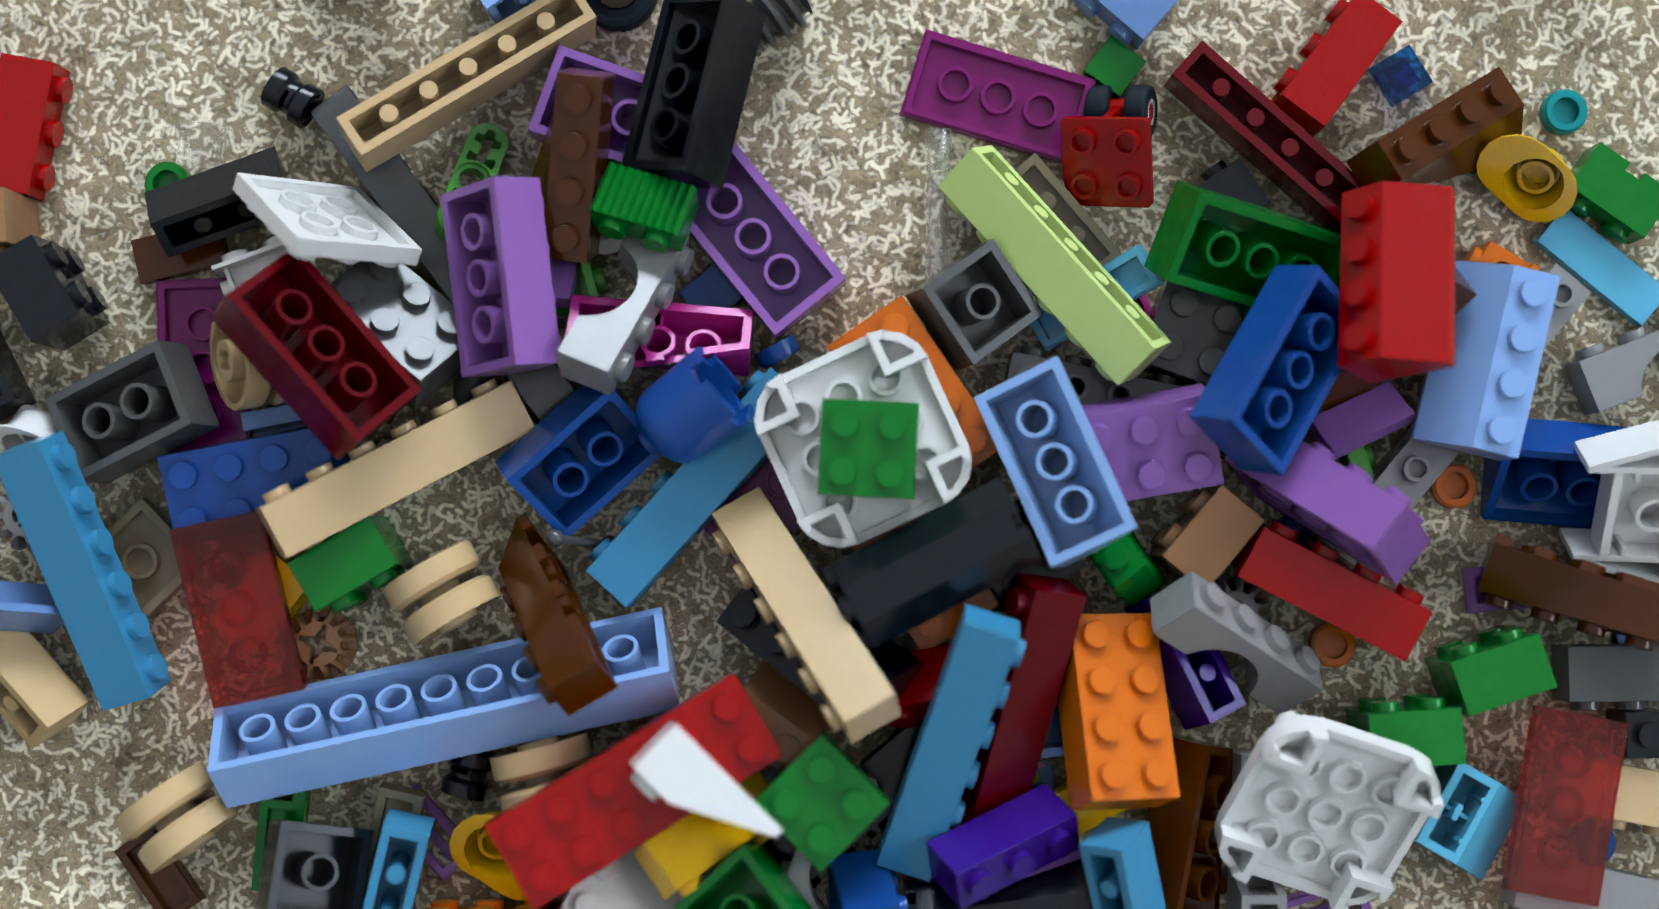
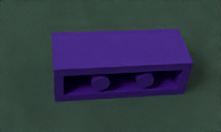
(1195, 682)
(1003, 845)

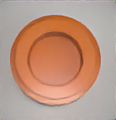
(1454, 487)
(1332, 645)

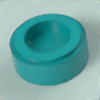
(1563, 112)

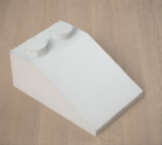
(690, 779)

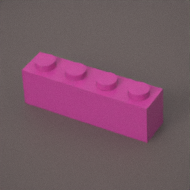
(681, 330)

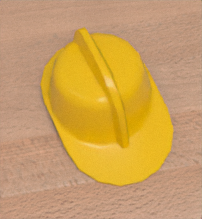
(1527, 177)
(479, 857)

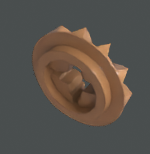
(339, 634)

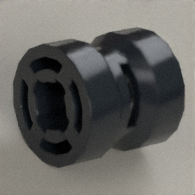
(292, 97)
(468, 777)

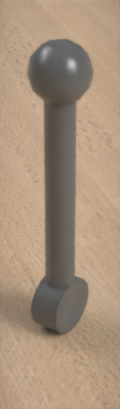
(556, 538)

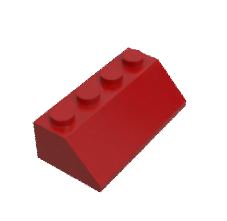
(1397, 280)
(1333, 590)

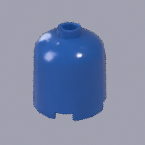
(691, 409)

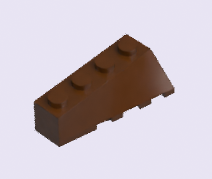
(1445, 137)
(575, 161)
(1570, 591)
(552, 621)
(1185, 827)

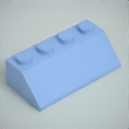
(1498, 354)
(1056, 463)

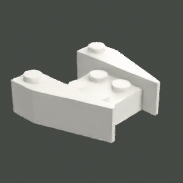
(1627, 502)

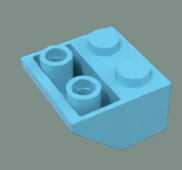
(1472, 820)

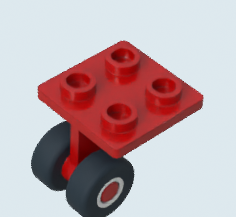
(1111, 148)

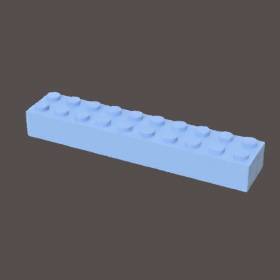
(428, 713)

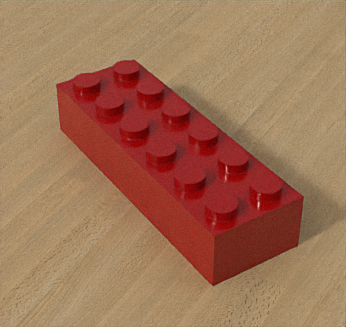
(602, 814)

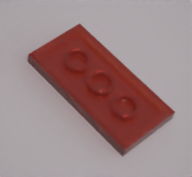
(238, 609)
(1565, 806)

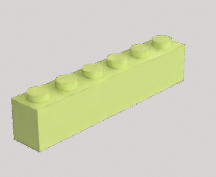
(1054, 265)

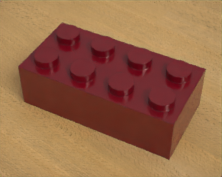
(315, 352)

